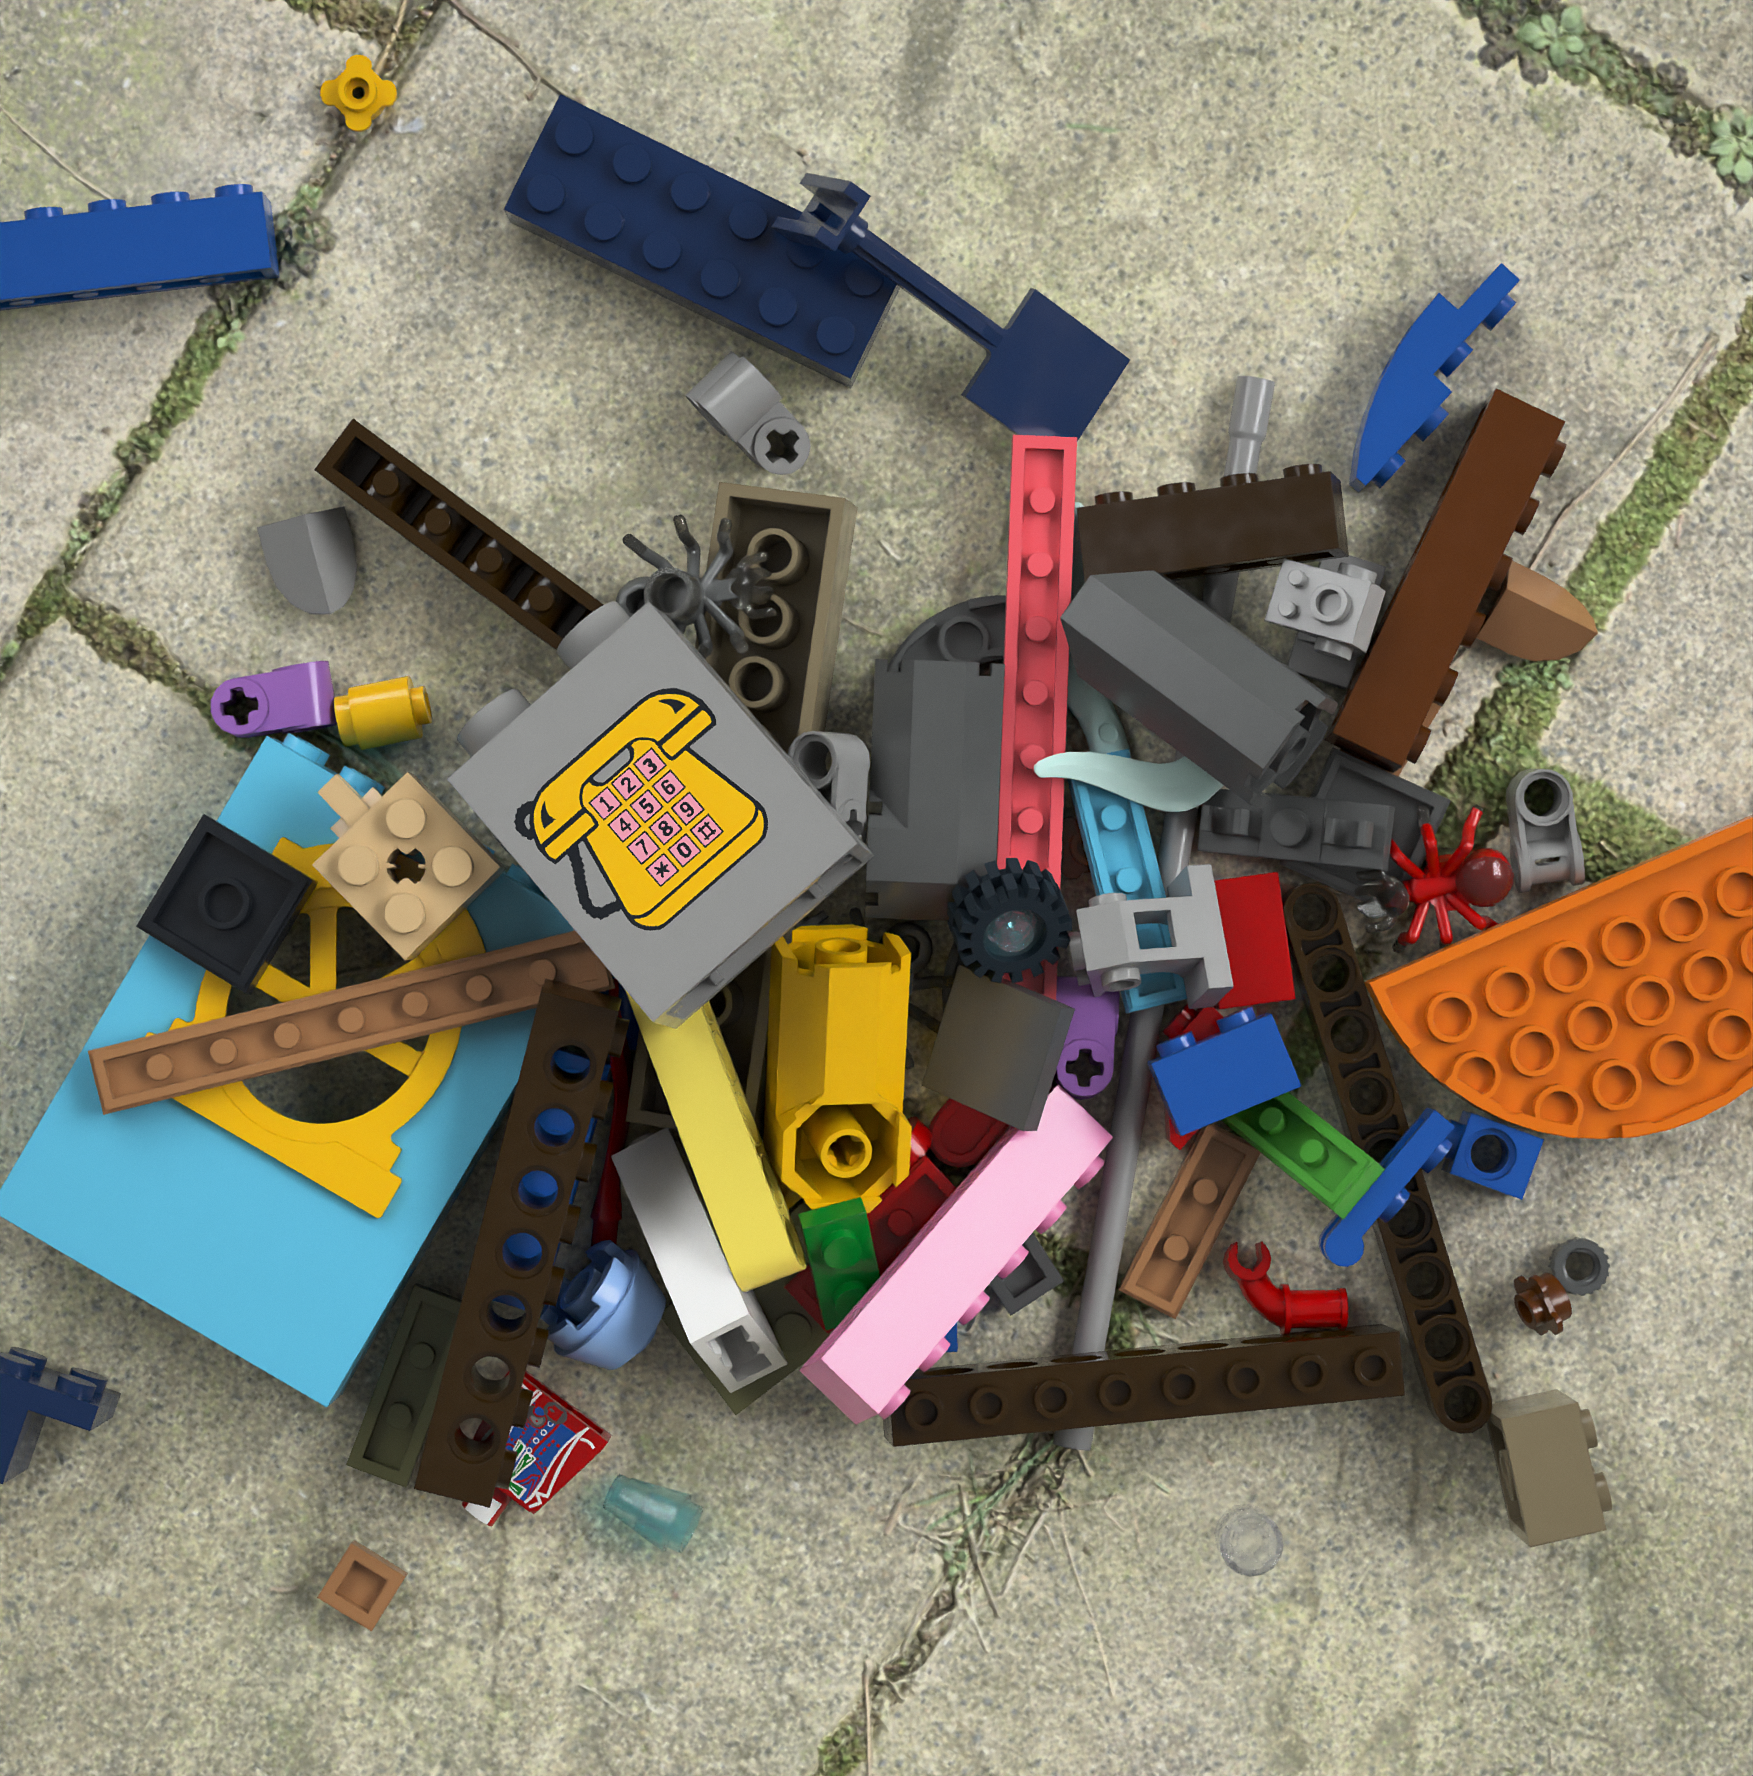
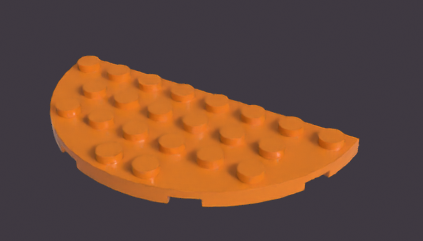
(1600, 1006)

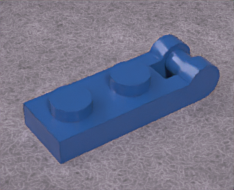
(1420, 1147)

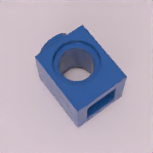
(1516, 1161)

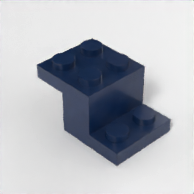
(32, 1393)

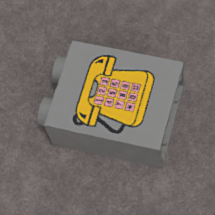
(654, 811)

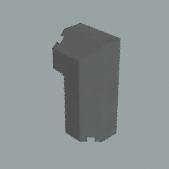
(1195, 680)
(936, 784)

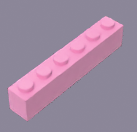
(955, 1258)

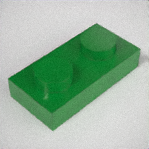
(839, 1257)

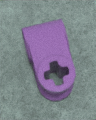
(288, 701)
(1090, 1032)

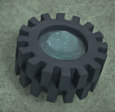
(1009, 920)

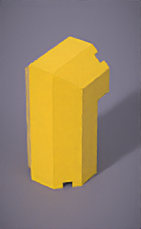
(837, 1064)

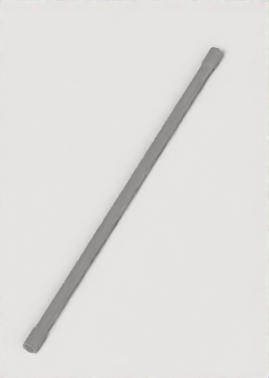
(1246, 432)

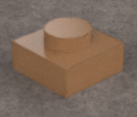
(362, 1585)

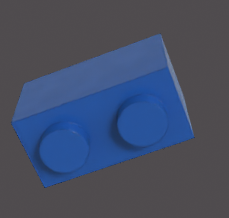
(1223, 1071)

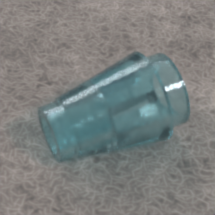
(655, 1512)

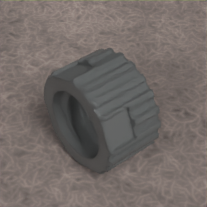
(1596, 1277)

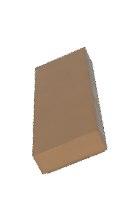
(1189, 1219)

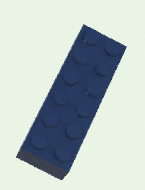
(697, 241)

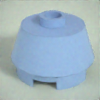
(606, 1309)

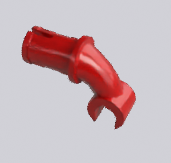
(1281, 1305)

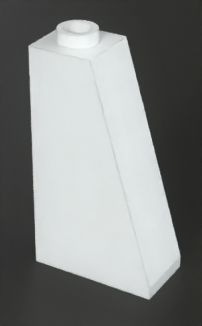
(715, 1313)

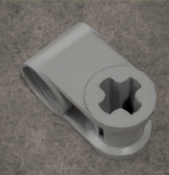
(847, 779)
(1543, 835)

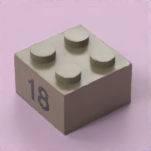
(1547, 1467)

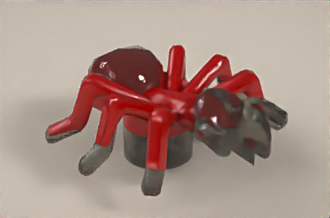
(1446, 879)

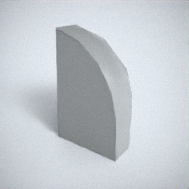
(312, 559)

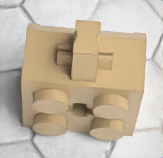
(371, 838)

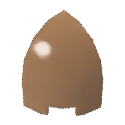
(1536, 618)

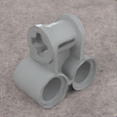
(747, 408)

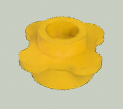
(361, 111)

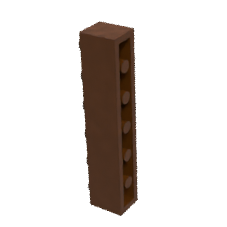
(1445, 582)

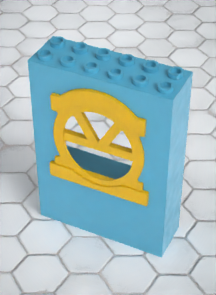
(261, 1223)

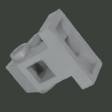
(1331, 611)
(1108, 945)

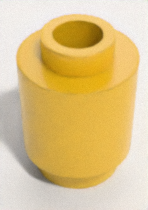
(382, 713)

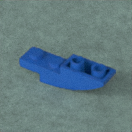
(1408, 391)

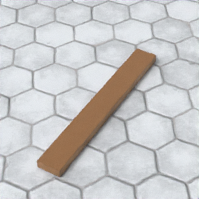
(341, 1021)

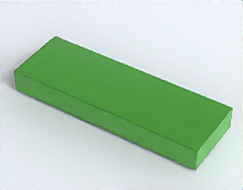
(1308, 1151)

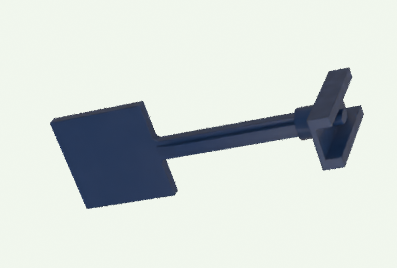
(1038, 371)

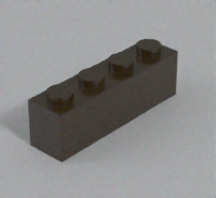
(1216, 529)

